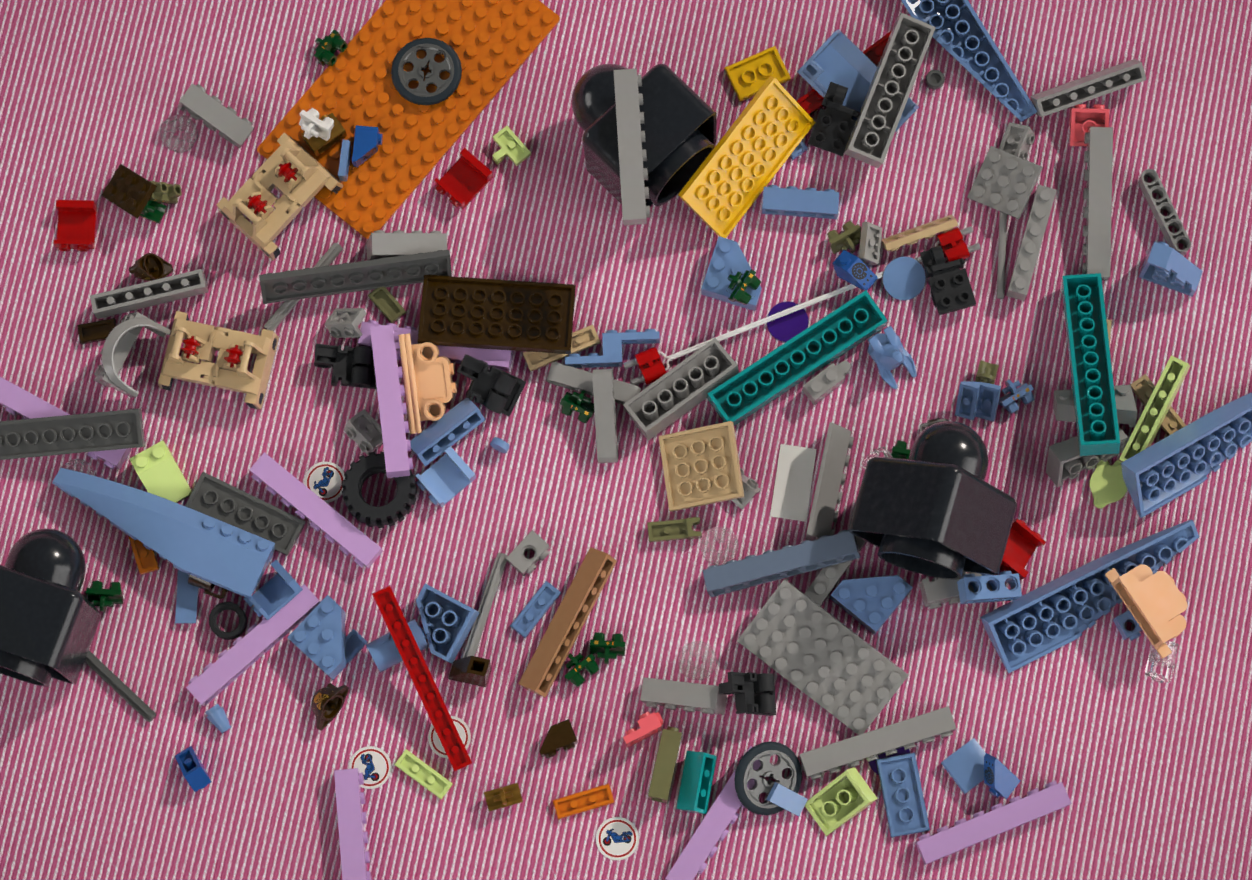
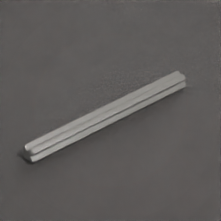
(287, 306)
(485, 605)

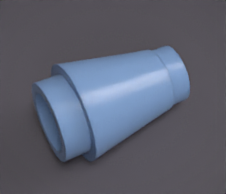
(218, 718)

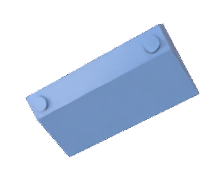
(848, 66)

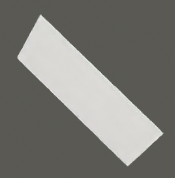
(793, 482)

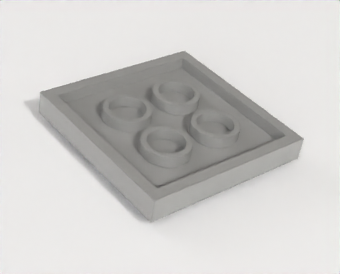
(1005, 182)

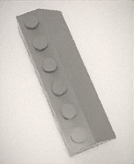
(681, 389)
(829, 482)

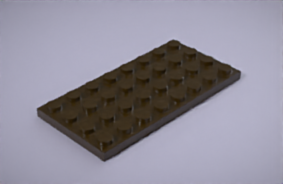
(497, 314)

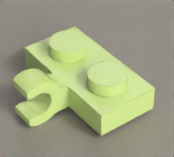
(510, 146)

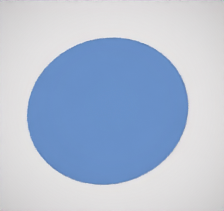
(904, 278)

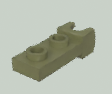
(673, 530)

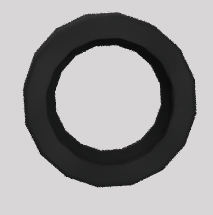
(227, 606)

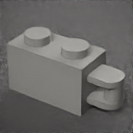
(826, 381)

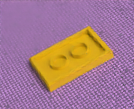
(752, 72)

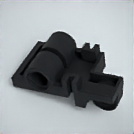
(835, 123)
(948, 282)
(350, 365)
(491, 387)
(752, 692)

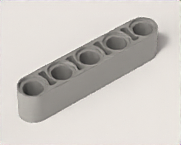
(1164, 204)
(579, 379)
(605, 416)

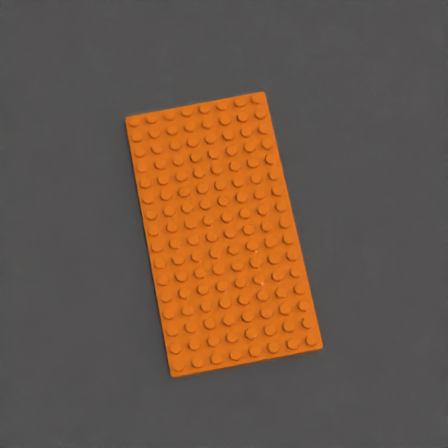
(358, 89)

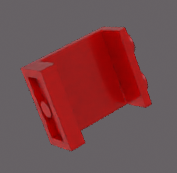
(464, 179)
(76, 225)
(1019, 548)

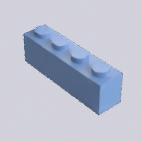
(800, 203)
(446, 431)

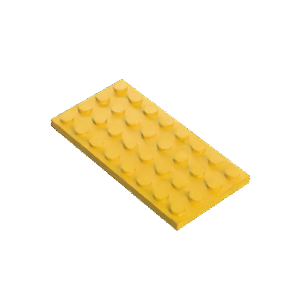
(746, 158)

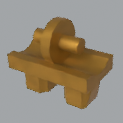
(503, 797)

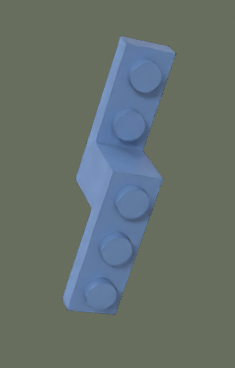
(613, 348)

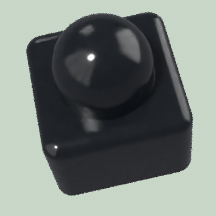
(676, 128)
(935, 507)
(42, 612)

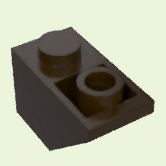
(471, 670)
(558, 737)

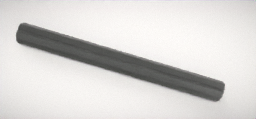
(124, 691)

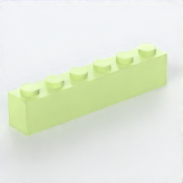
(1156, 407)

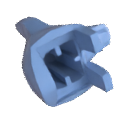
(889, 354)

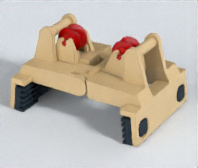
(292, 174)
(232, 362)

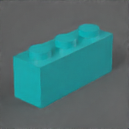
(696, 782)

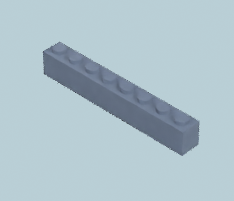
(781, 563)

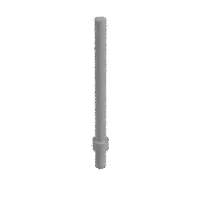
(1001, 255)

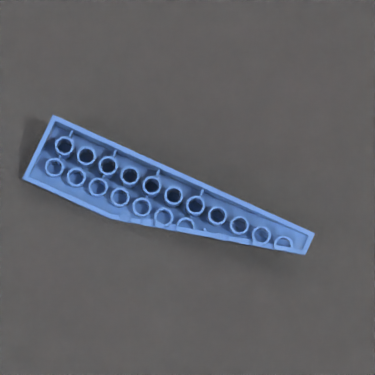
(969, 42)
(1187, 456)
(177, 533)
(1074, 601)

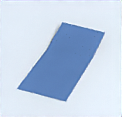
(186, 600)

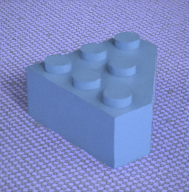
(727, 260)
(1170, 269)
(871, 599)
(444, 622)
(323, 637)

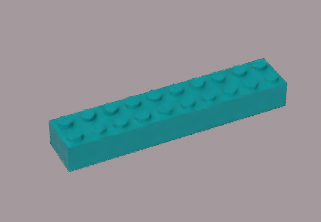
(797, 359)
(1090, 365)

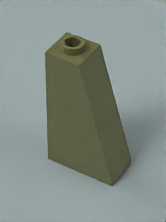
(665, 765)

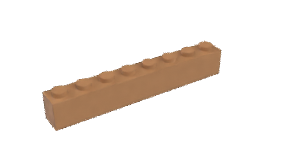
(567, 622)

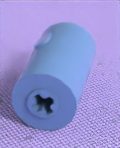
(385, 651)

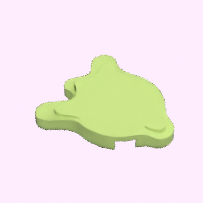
(1107, 484)

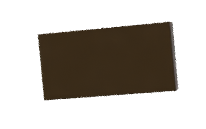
(95, 331)

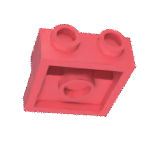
(1083, 118)
(648, 725)

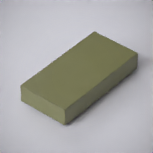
(387, 304)

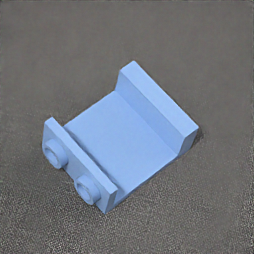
(445, 478)

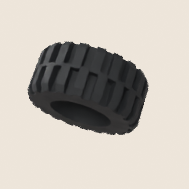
(370, 514)

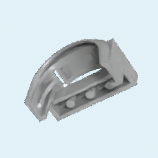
(118, 347)

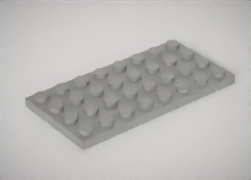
(822, 657)

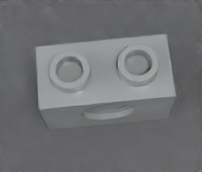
(530, 542)

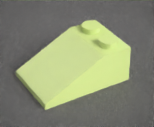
(161, 473)
(840, 801)

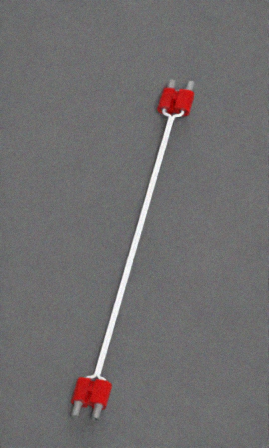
(653, 368)

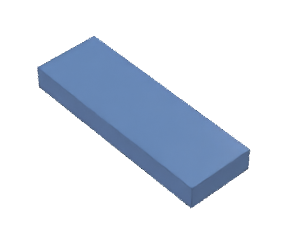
(535, 609)

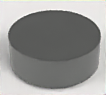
(934, 79)

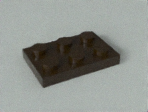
(129, 191)

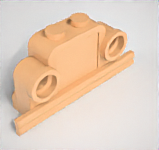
(426, 381)
(1153, 603)

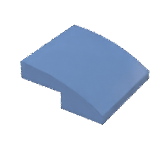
(977, 400)
(966, 765)

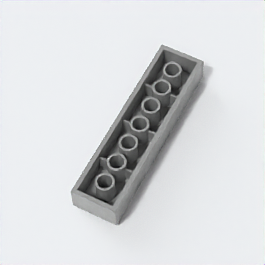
(889, 90)

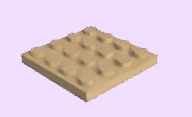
(701, 466)

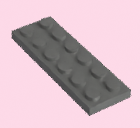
(245, 512)

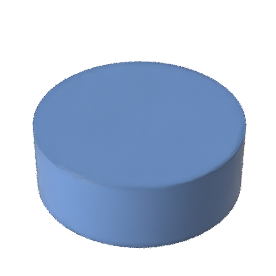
(500, 445)

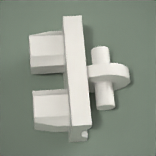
(315, 127)

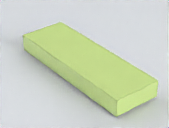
(423, 774)

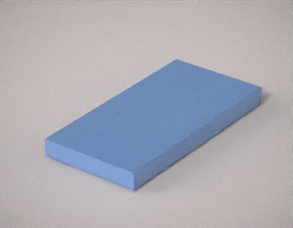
(902, 795)

